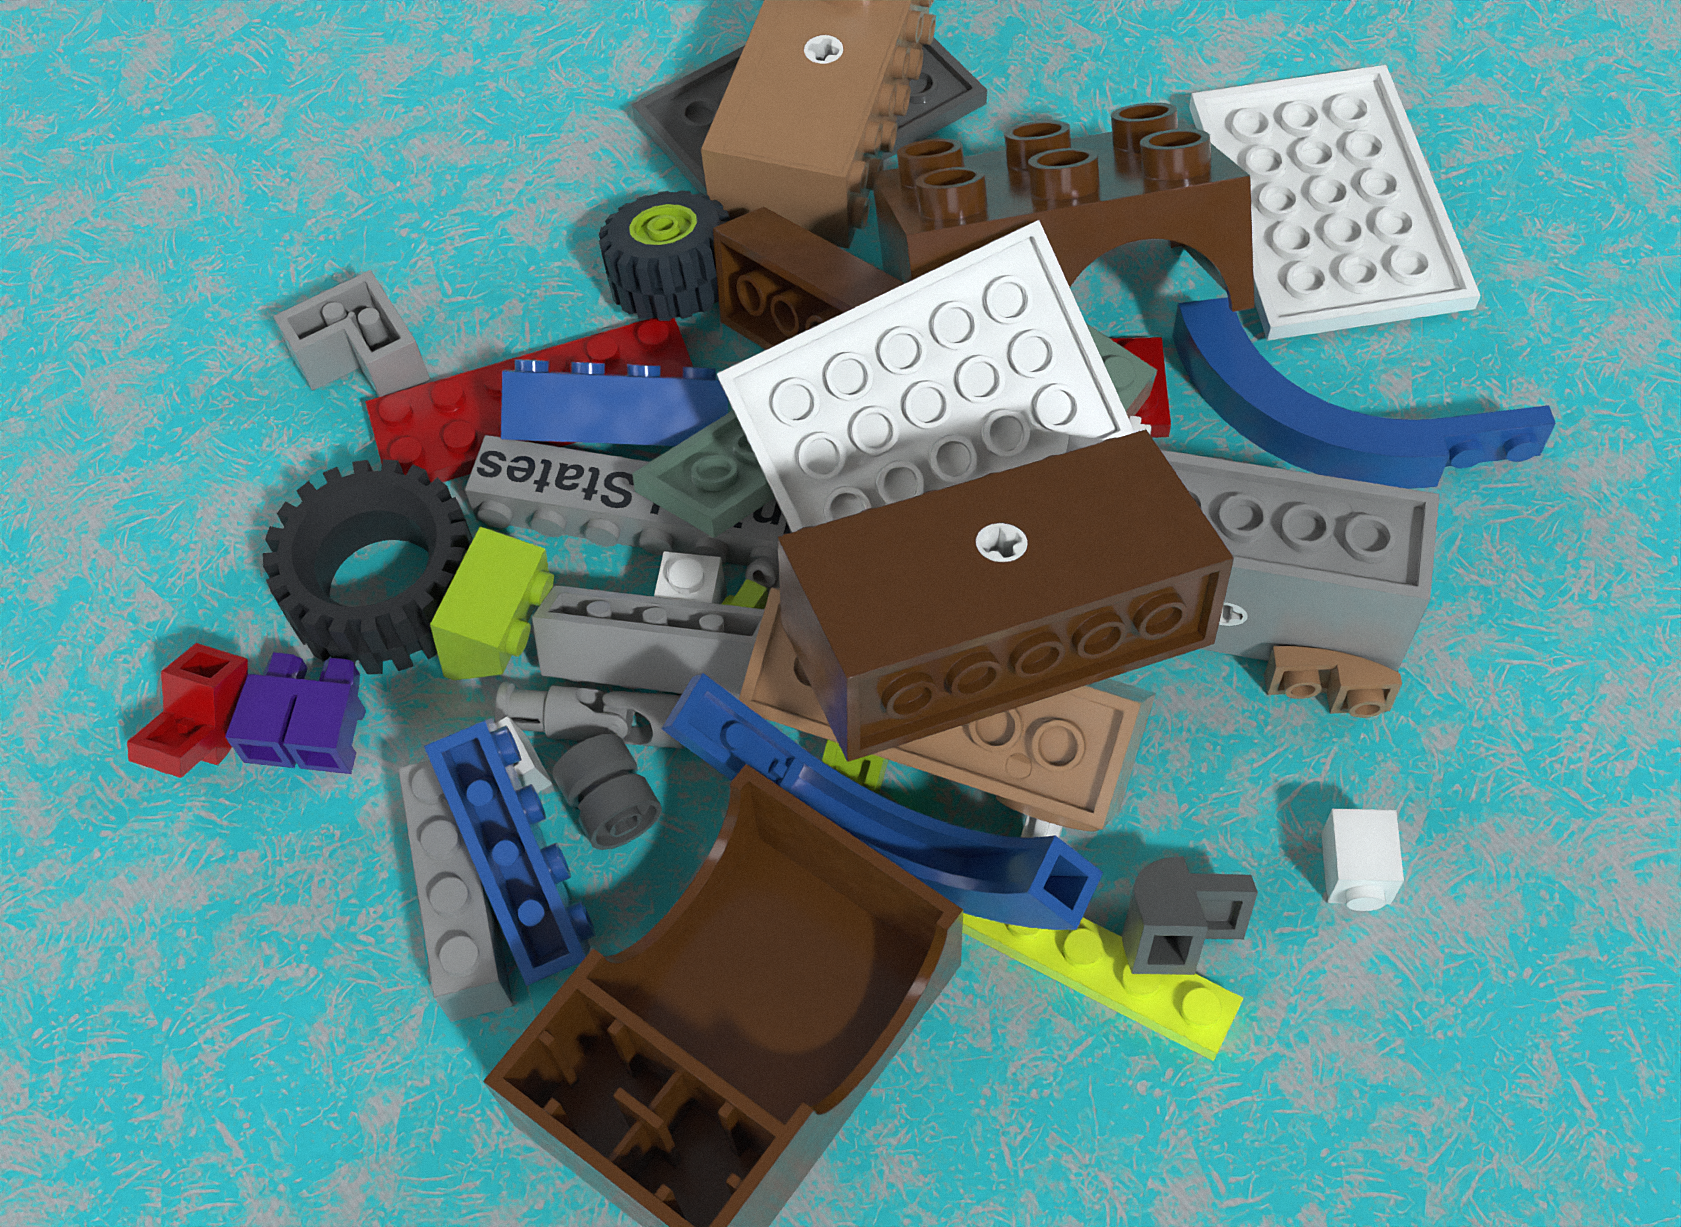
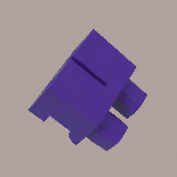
(296, 719)

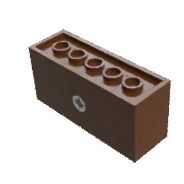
(1000, 592)

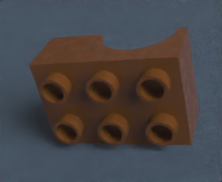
(1087, 191)
(740, 1027)

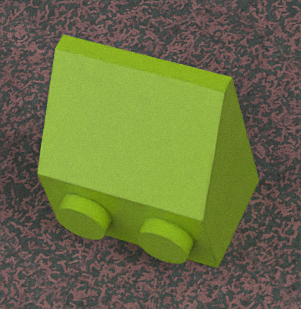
(490, 605)

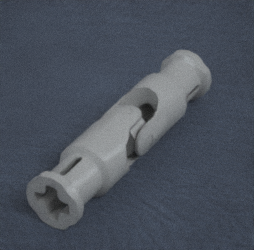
(585, 713)

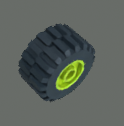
(663, 254)

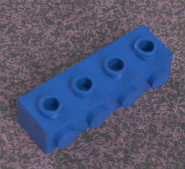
(608, 407)
(509, 849)

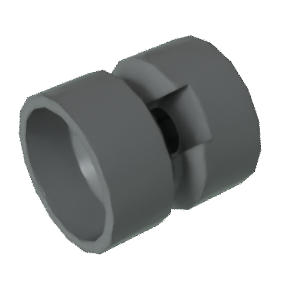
(605, 787)

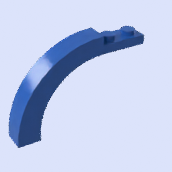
(1331, 438)
(985, 874)

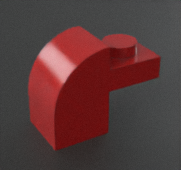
(198, 707)

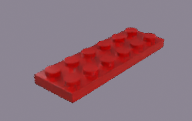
(447, 419)

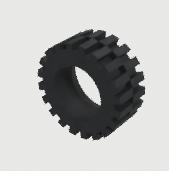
(342, 520)

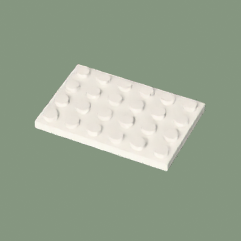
(1337, 203)
(927, 386)

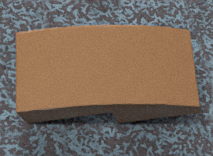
(1349, 680)

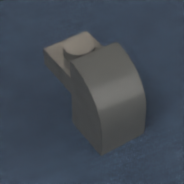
(1177, 911)

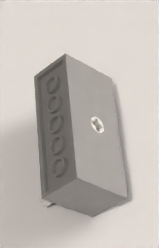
(1313, 557)

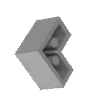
(353, 330)

